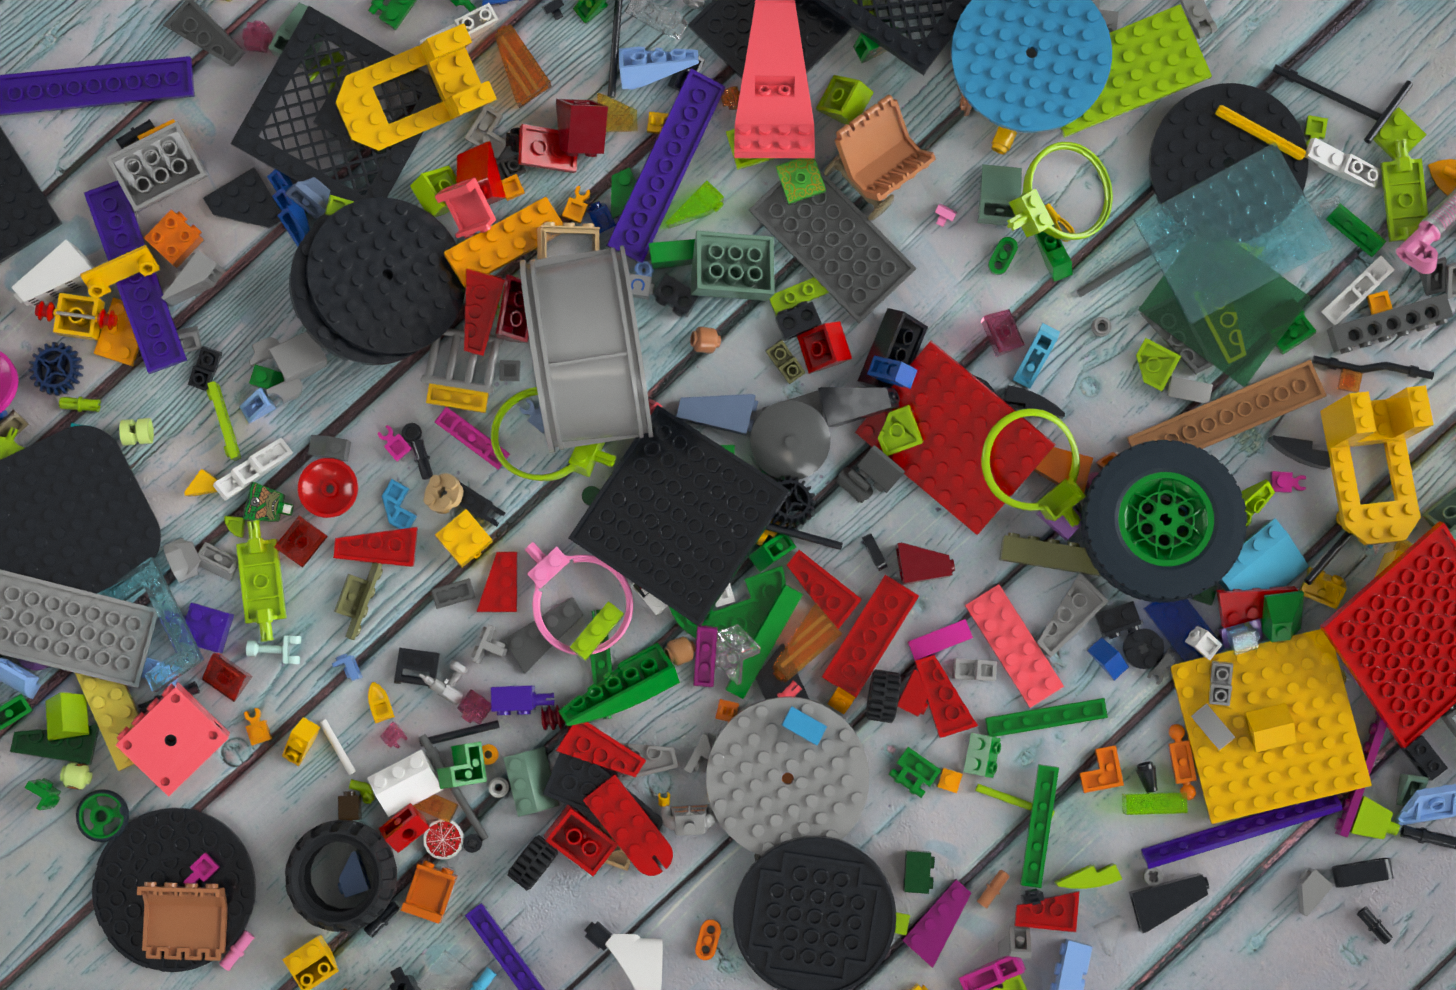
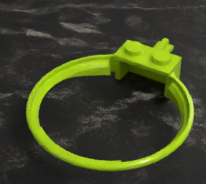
(1031, 211)
(581, 461)
(1058, 500)

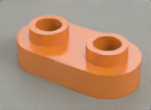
(708, 939)

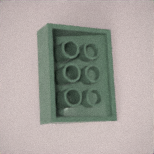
(733, 266)

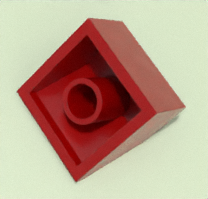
(824, 347)

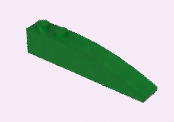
(629, 685)

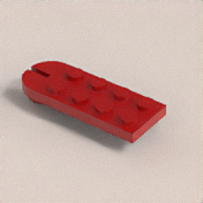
(630, 826)

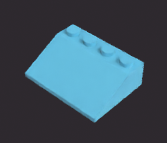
(1266, 560)

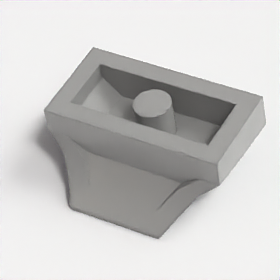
(182, 559)
(1016, 943)

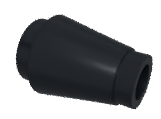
(1147, 774)

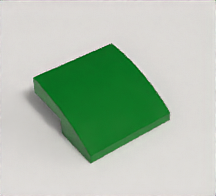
(1297, 333)

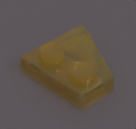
(620, 116)

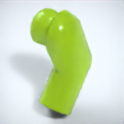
(365, 790)

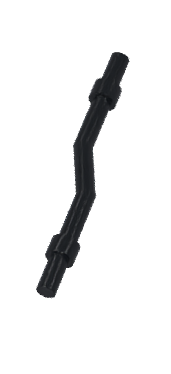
(1411, 371)

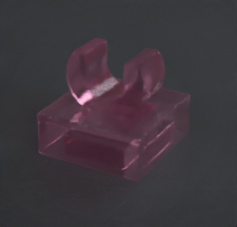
(392, 734)

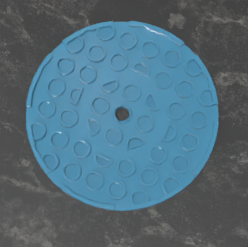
(1023, 90)

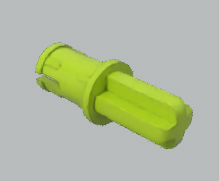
(79, 404)

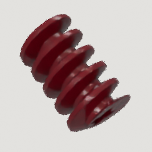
(552, 718)

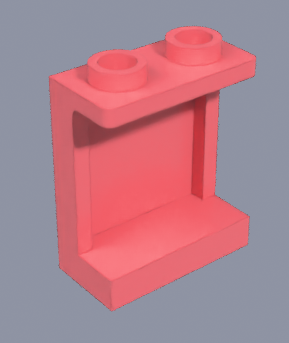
(467, 207)

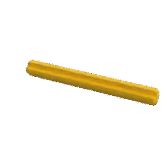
(1260, 132)

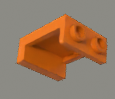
(429, 892)

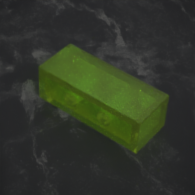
(1154, 803)

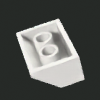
(405, 783)

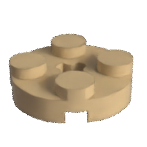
(433, 492)

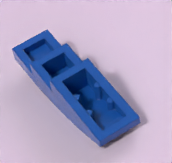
(292, 214)

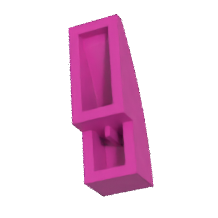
(940, 639)
(992, 973)

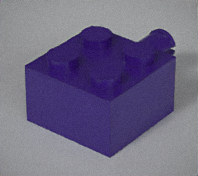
(209, 626)
(518, 699)

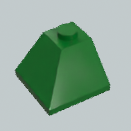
(1282, 615)

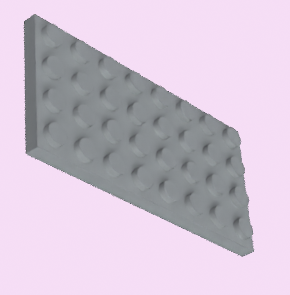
(74, 629)

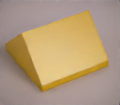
(1271, 727)

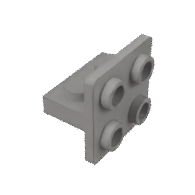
(493, 646)

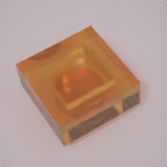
(1349, 381)

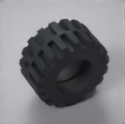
(883, 696)
(532, 862)

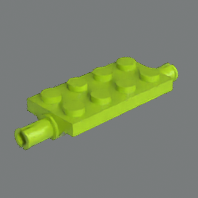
(1403, 193)
(261, 581)

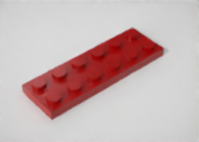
(870, 636)

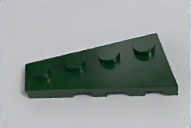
(71, 749)

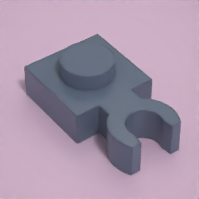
(536, 416)

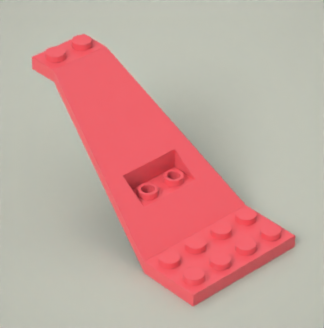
(774, 96)

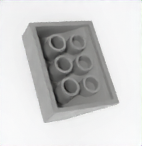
(157, 167)

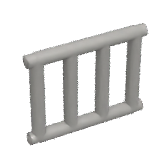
(467, 383)

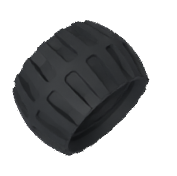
(302, 892)

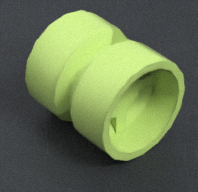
(134, 432)

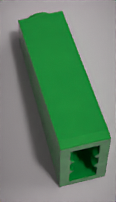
(671, 253)

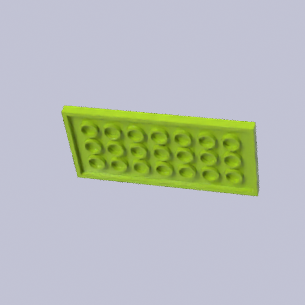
(1146, 65)

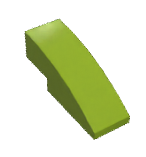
(1090, 877)

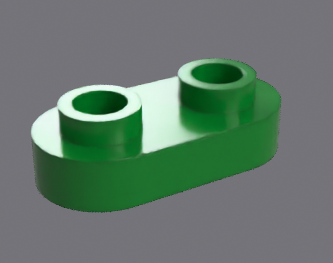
(1002, 256)

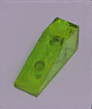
(699, 205)

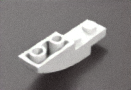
(475, 21)
(1341, 164)

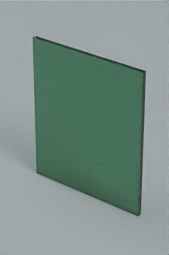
(1236, 335)

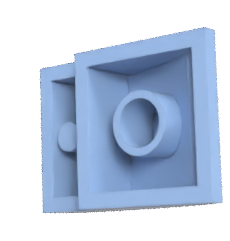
(18, 678)

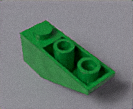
(1054, 256)

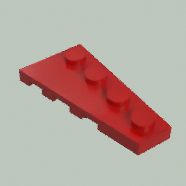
(823, 588)

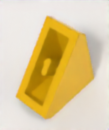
(201, 484)

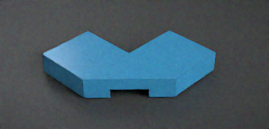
(392, 499)

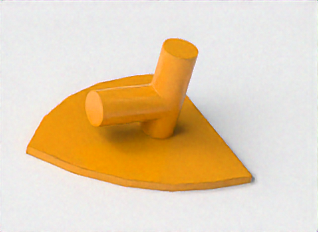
(1444, 175)

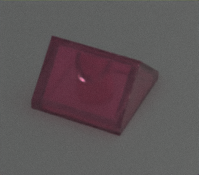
(1002, 332)

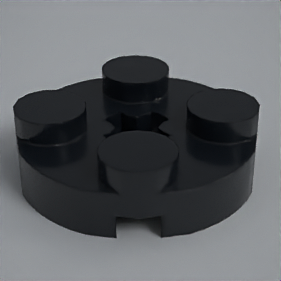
(1154, 644)

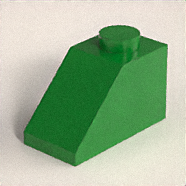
(265, 377)
(772, 551)
(13, 710)

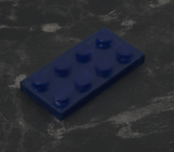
(1175, 623)

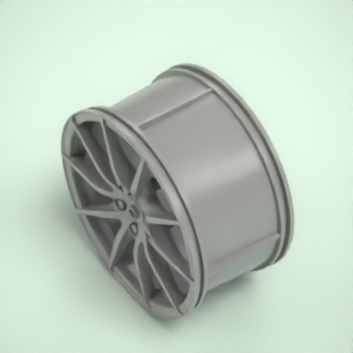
(585, 348)

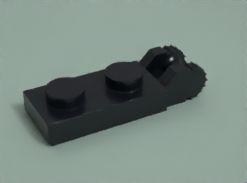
(479, 505)

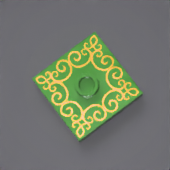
(800, 179)

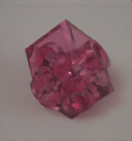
(257, 36)
(474, 707)

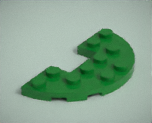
(748, 613)

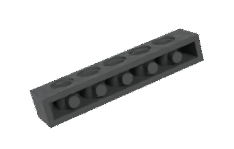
(1437, 305)

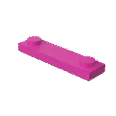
(469, 436)

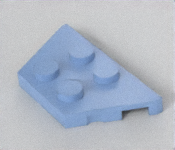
(1429, 805)

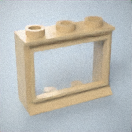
(566, 239)

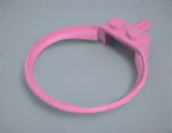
(547, 568)

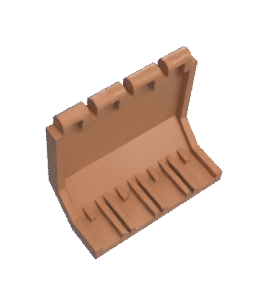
(879, 150)
(184, 921)

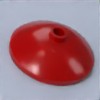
(316, 480)

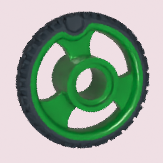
(90, 802)

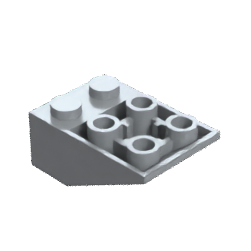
(193, 279)

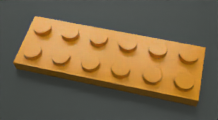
(503, 242)

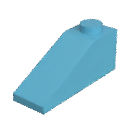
(1036, 355)

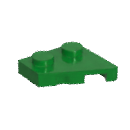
(621, 188)

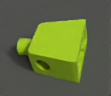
(1373, 820)

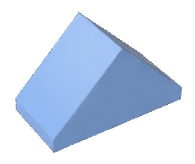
(257, 405)

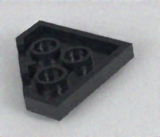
(245, 201)

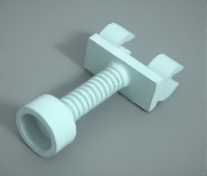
(253, 648)

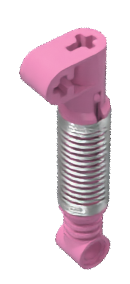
(1417, 249)

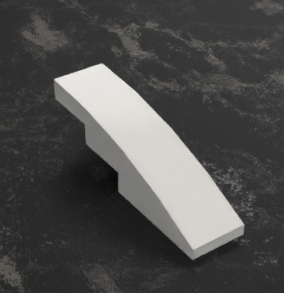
(1358, 290)
(253, 469)

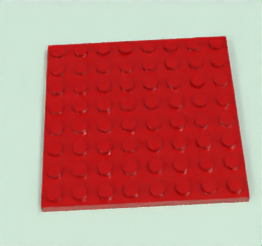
(1402, 636)

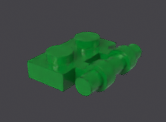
(394, 12)
(917, 766)

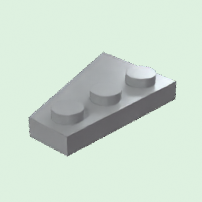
(657, 759)

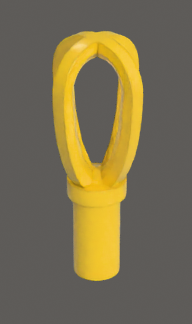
(1056, 217)

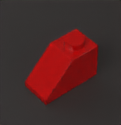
(913, 696)

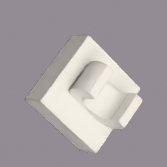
(726, 598)

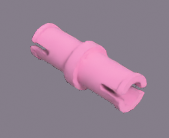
(237, 950)

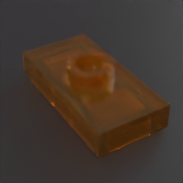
(438, 807)

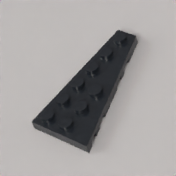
(575, 779)

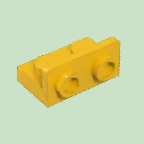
(1325, 589)

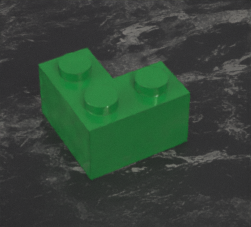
(467, 767)

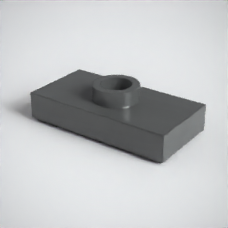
(453, 593)

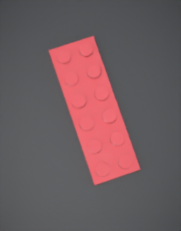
(1014, 646)

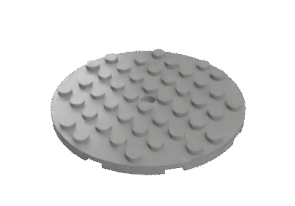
(755, 754)

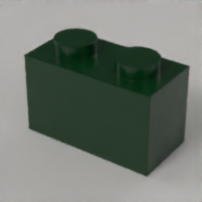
(917, 871)

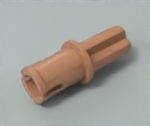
(993, 888)

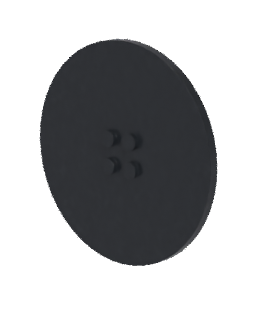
(814, 915)

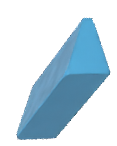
(804, 725)

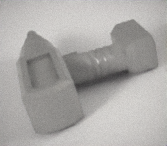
(445, 689)

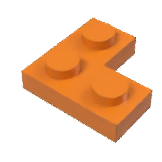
(1107, 775)

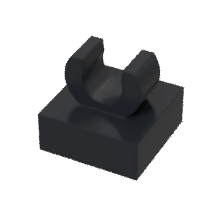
(553, 7)

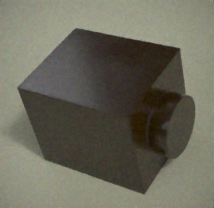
(349, 806)

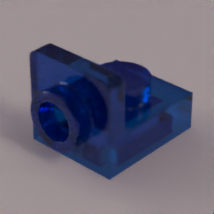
(601, 216)

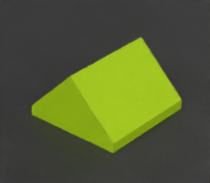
(66, 716)

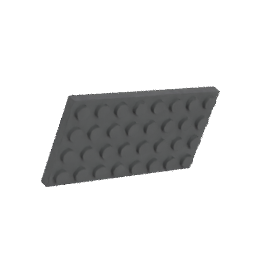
(836, 246)

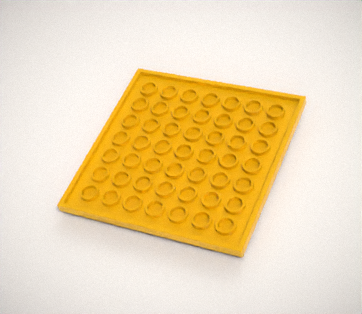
(1327, 743)

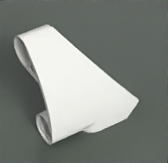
(639, 959)

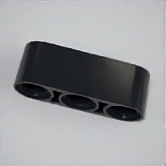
(1362, 872)

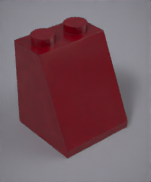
(581, 126)
(922, 564)

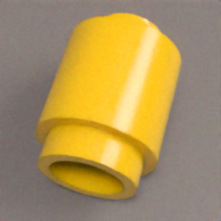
(1003, 140)

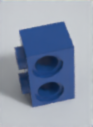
(892, 372)

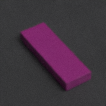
(705, 656)

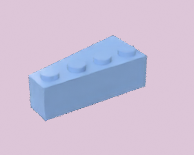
(1072, 966)

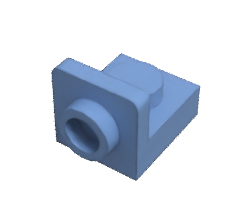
(351, 670)

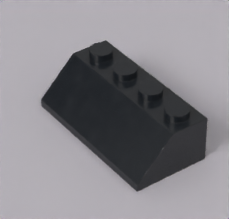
(896, 339)

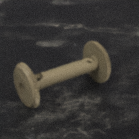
(879, 206)

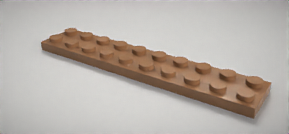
(1239, 409)

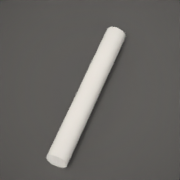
(337, 747)

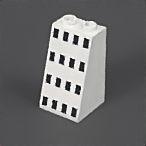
(53, 275)

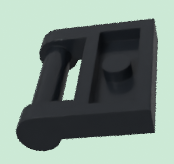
(418, 661)

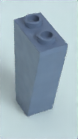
(721, 412)

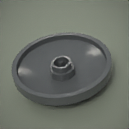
(790, 439)

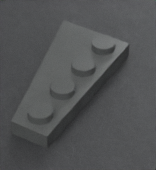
(528, 642)

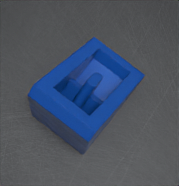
(1108, 658)

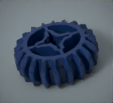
(60, 362)

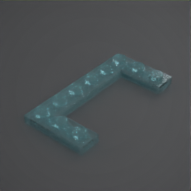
(187, 652)

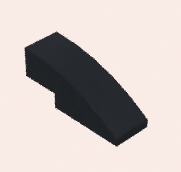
(1031, 400)
(1301, 451)

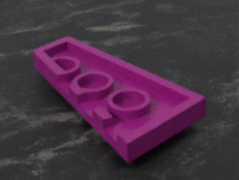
(935, 926)

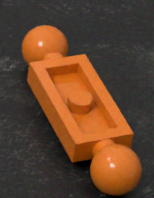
(1182, 760)

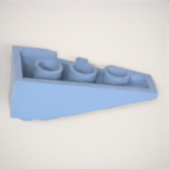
(644, 67)

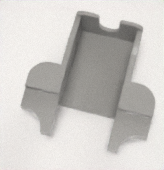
(296, 360)

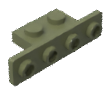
(355, 598)

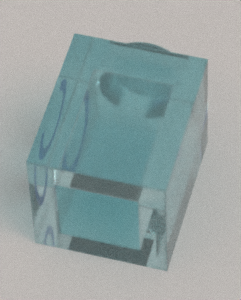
(1242, 638)

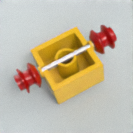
(77, 316)

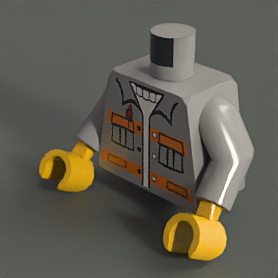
(686, 819)

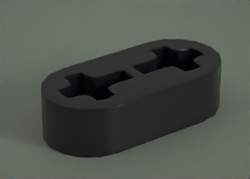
(874, 552)

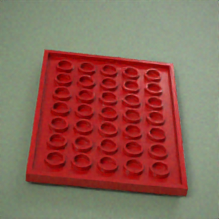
(954, 421)

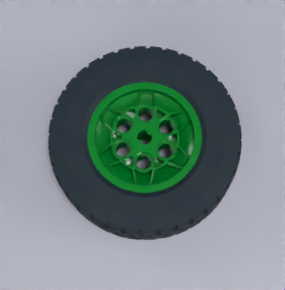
(1137, 561)

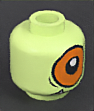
(75, 775)

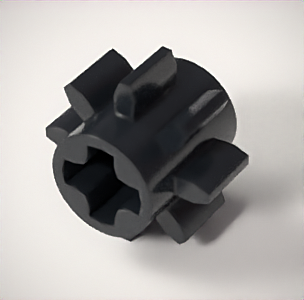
(512, 139)

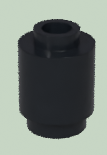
(597, 935)

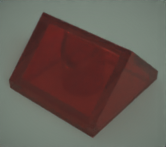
(301, 541)
(226, 676)

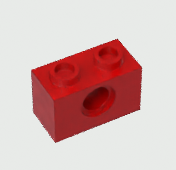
(404, 828)

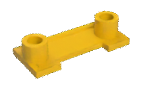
(117, 269)

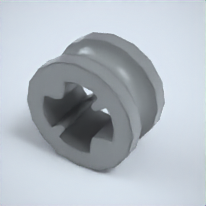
(1146, 877)

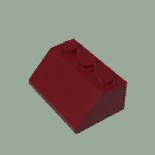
(512, 315)

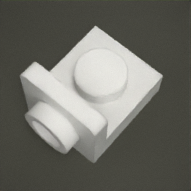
(1203, 642)

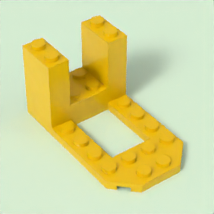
(451, 73)
(1364, 422)

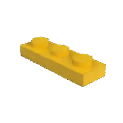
(457, 398)

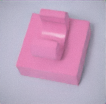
(945, 213)

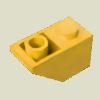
(300, 741)

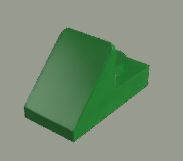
(589, 9)

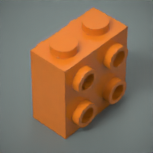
(174, 238)

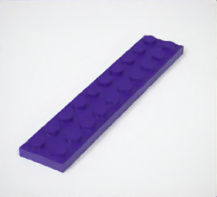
(96, 85)
(666, 165)
(140, 294)

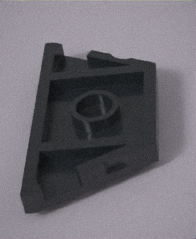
(771, 685)

